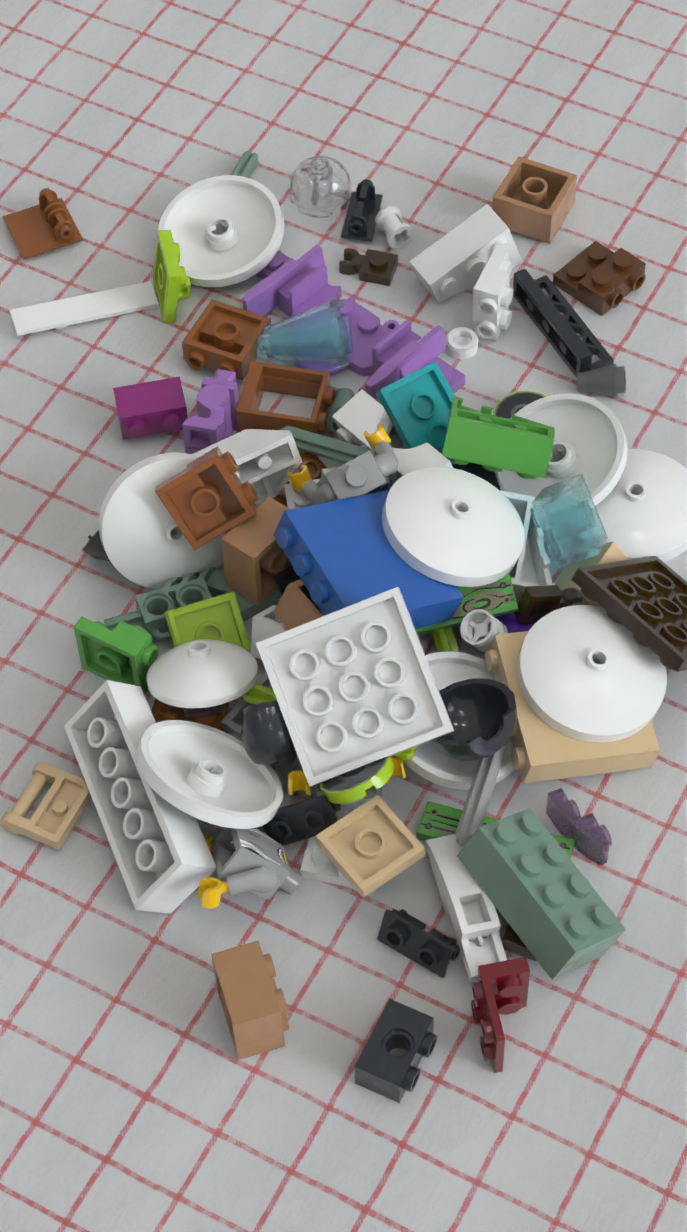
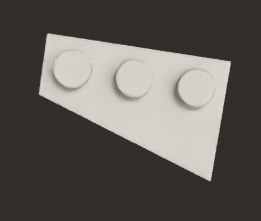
(462, 254)
(533, 562)

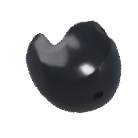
(266, 734)

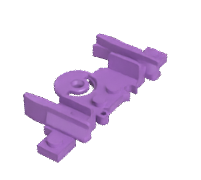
(378, 350)

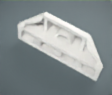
(262, 458)

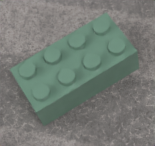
(540, 893)

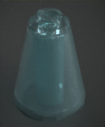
(310, 336)

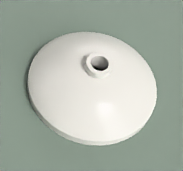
(202, 674)

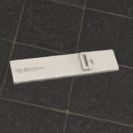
(83, 308)

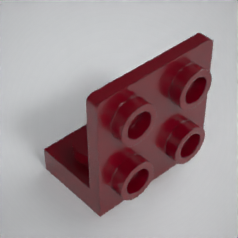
(498, 990)

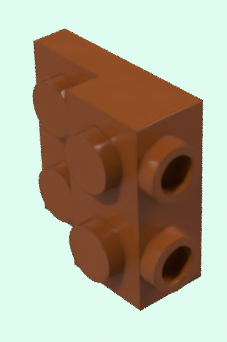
(224, 339)
(208, 497)

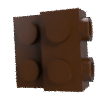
(601, 277)

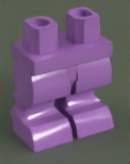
(215, 412)

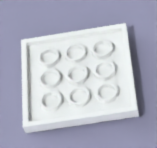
(354, 687)

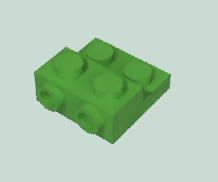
(116, 654)

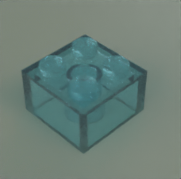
(569, 521)

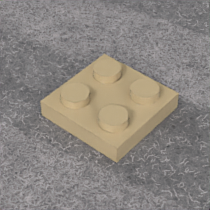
(370, 845)

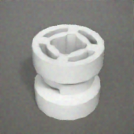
(476, 629)

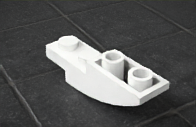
(468, 906)

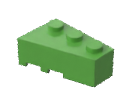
(497, 441)

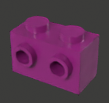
(150, 408)

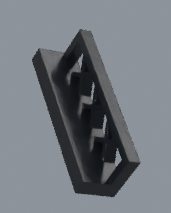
(557, 329)

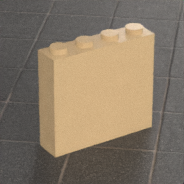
(549, 755)

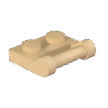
(57, 810)

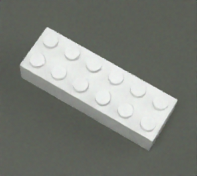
(152, 841)

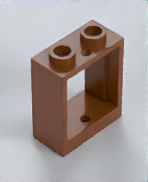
(288, 381)

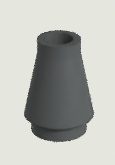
(603, 380)

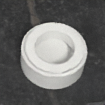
(462, 343)

